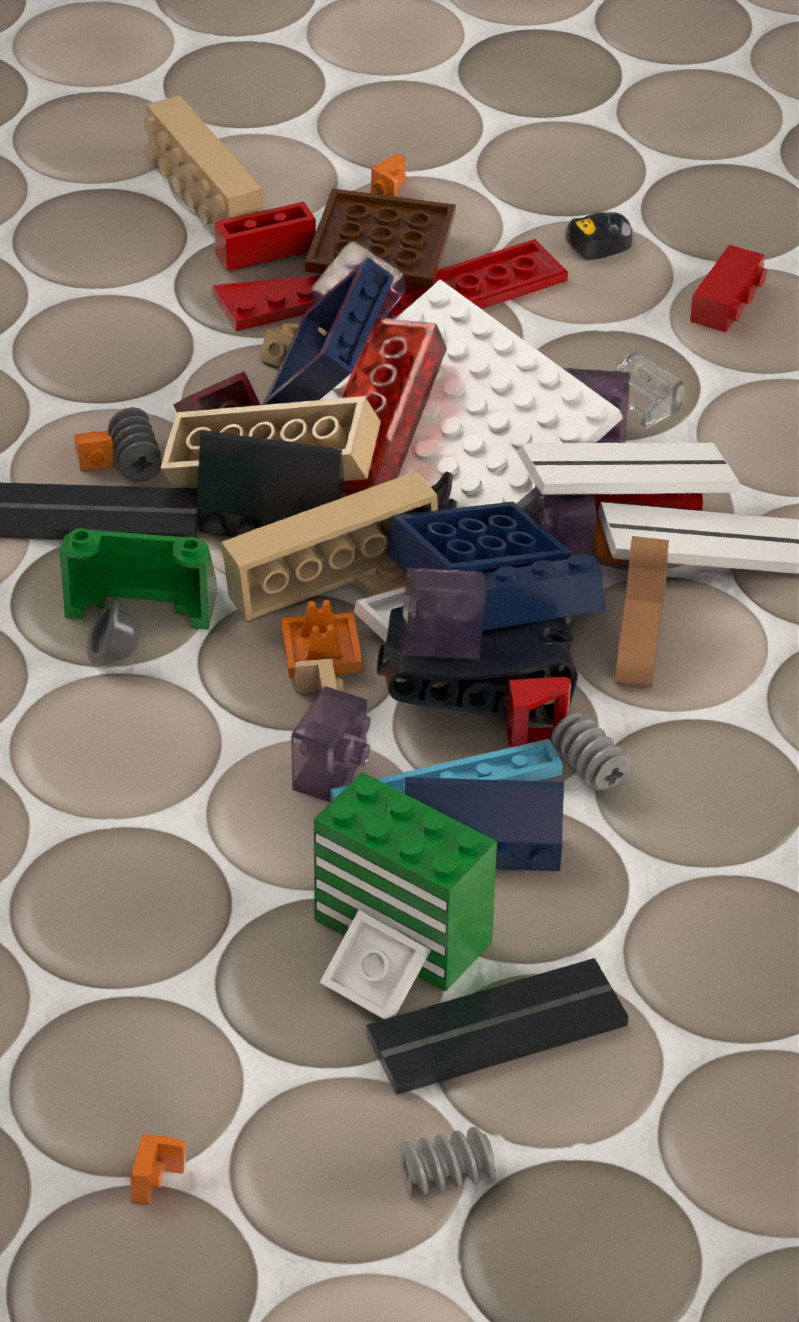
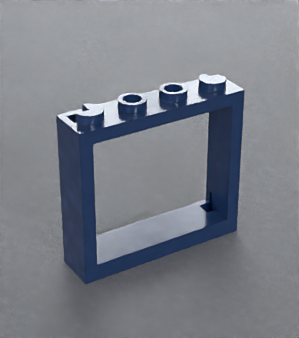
(320, 361)

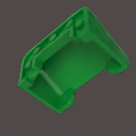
(137, 567)

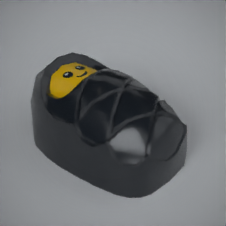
(599, 235)

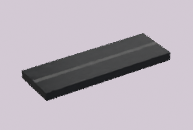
(58, 509)
(496, 1025)

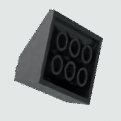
(261, 481)

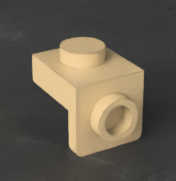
(277, 343)
(315, 675)

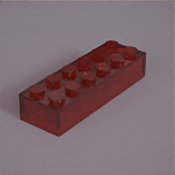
(396, 379)

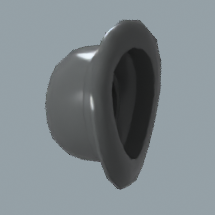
(112, 635)

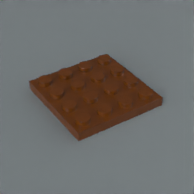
(395, 229)

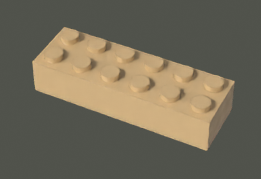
(198, 163)
(328, 423)
(312, 549)

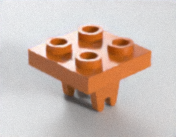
(322, 636)

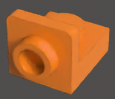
(388, 176)
(94, 450)
(152, 1159)

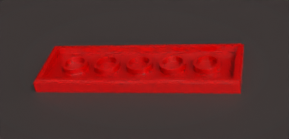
(495, 276)

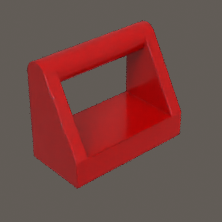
(529, 694)

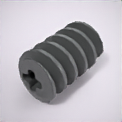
(135, 444)

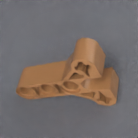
(642, 611)

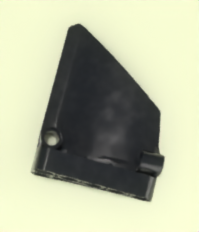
(504, 655)

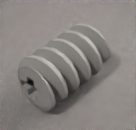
(590, 752)
(446, 1159)

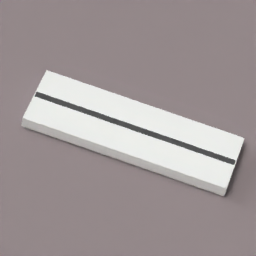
(627, 468)
(705, 536)

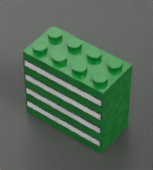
(408, 871)

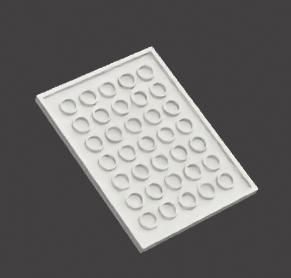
(489, 401)

